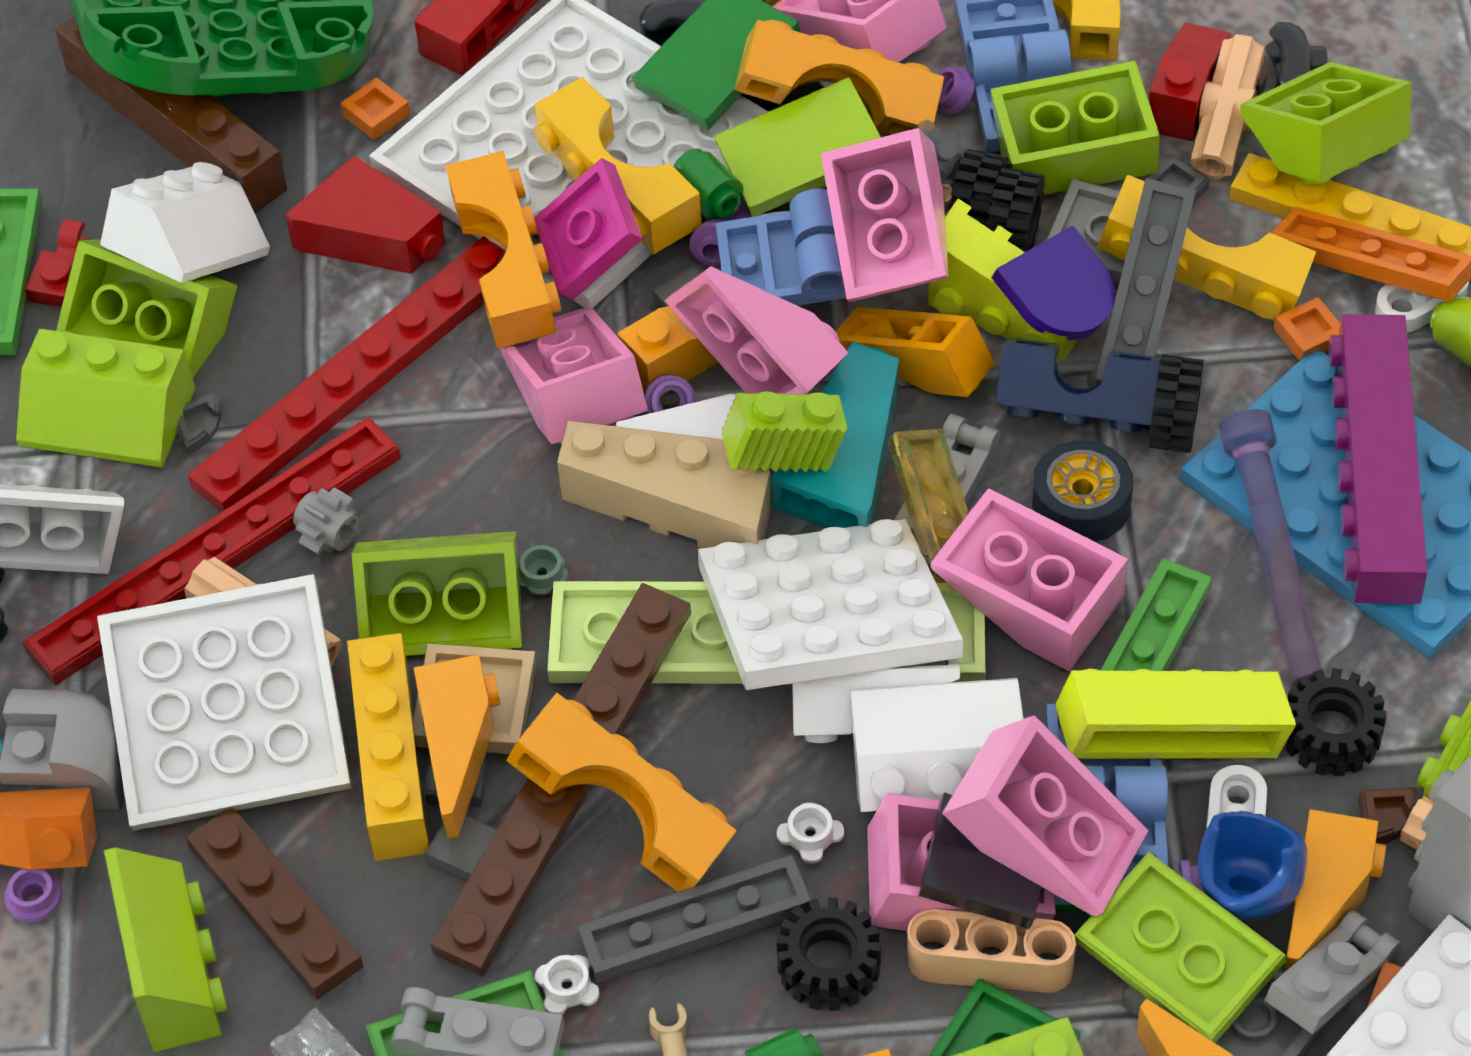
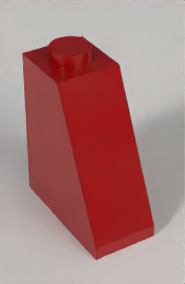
(366, 221)

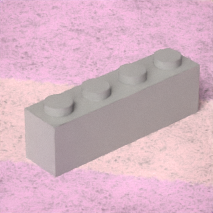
(1444, 857)

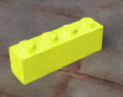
(1174, 714)

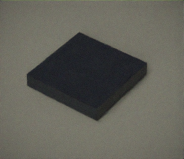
(973, 881)

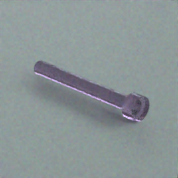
(1248, 438)

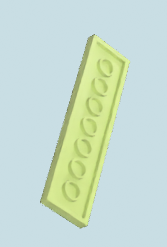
(590, 610)

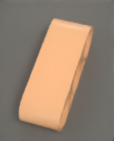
(1012, 969)

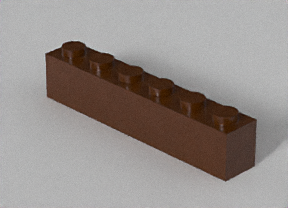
(186, 125)

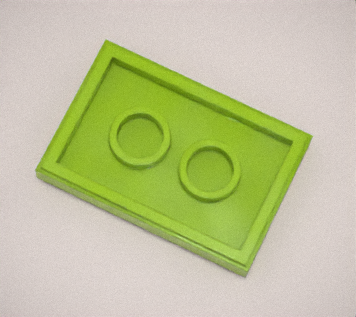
(783, 148)
(1180, 948)

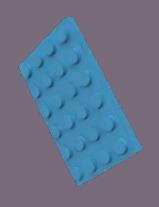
(1307, 485)

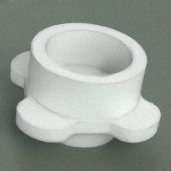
(805, 818)
(566, 969)

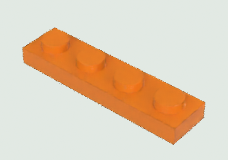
(1378, 254)

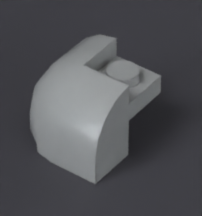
(62, 743)

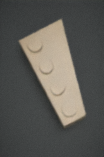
(665, 481)

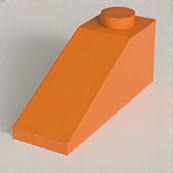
(47, 828)

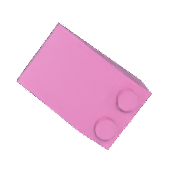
(886, 26)
(887, 213)
(756, 334)
(576, 375)
(1033, 577)
(1046, 816)
(897, 858)

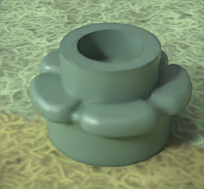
(541, 559)

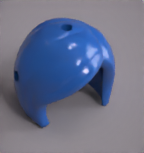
(1251, 864)

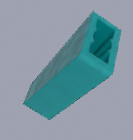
(851, 488)

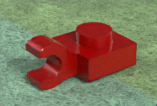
(52, 269)

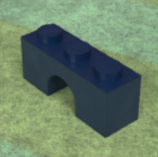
(1032, 383)

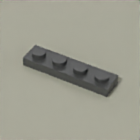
(1148, 271)
(693, 919)

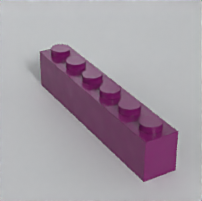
(1380, 460)

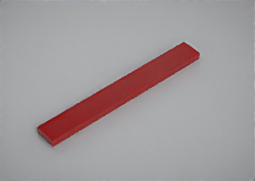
(230, 537)

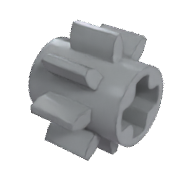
(326, 520)

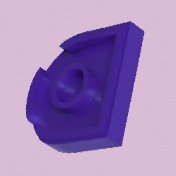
(1059, 286)

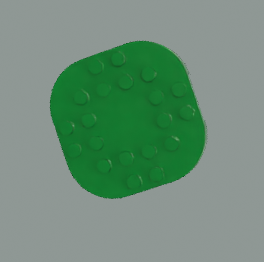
(226, 43)

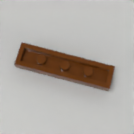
(274, 902)

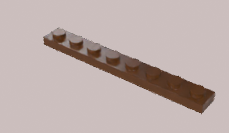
(540, 820)

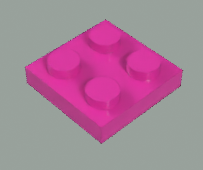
(587, 229)

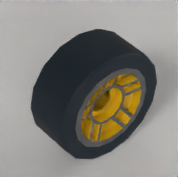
(1102, 486)

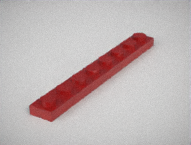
(346, 379)

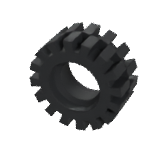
(976, 182)
(1017, 205)
(1176, 403)
(1338, 696)
(828, 983)

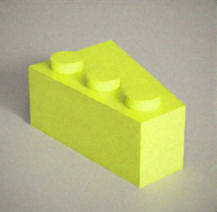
(970, 291)

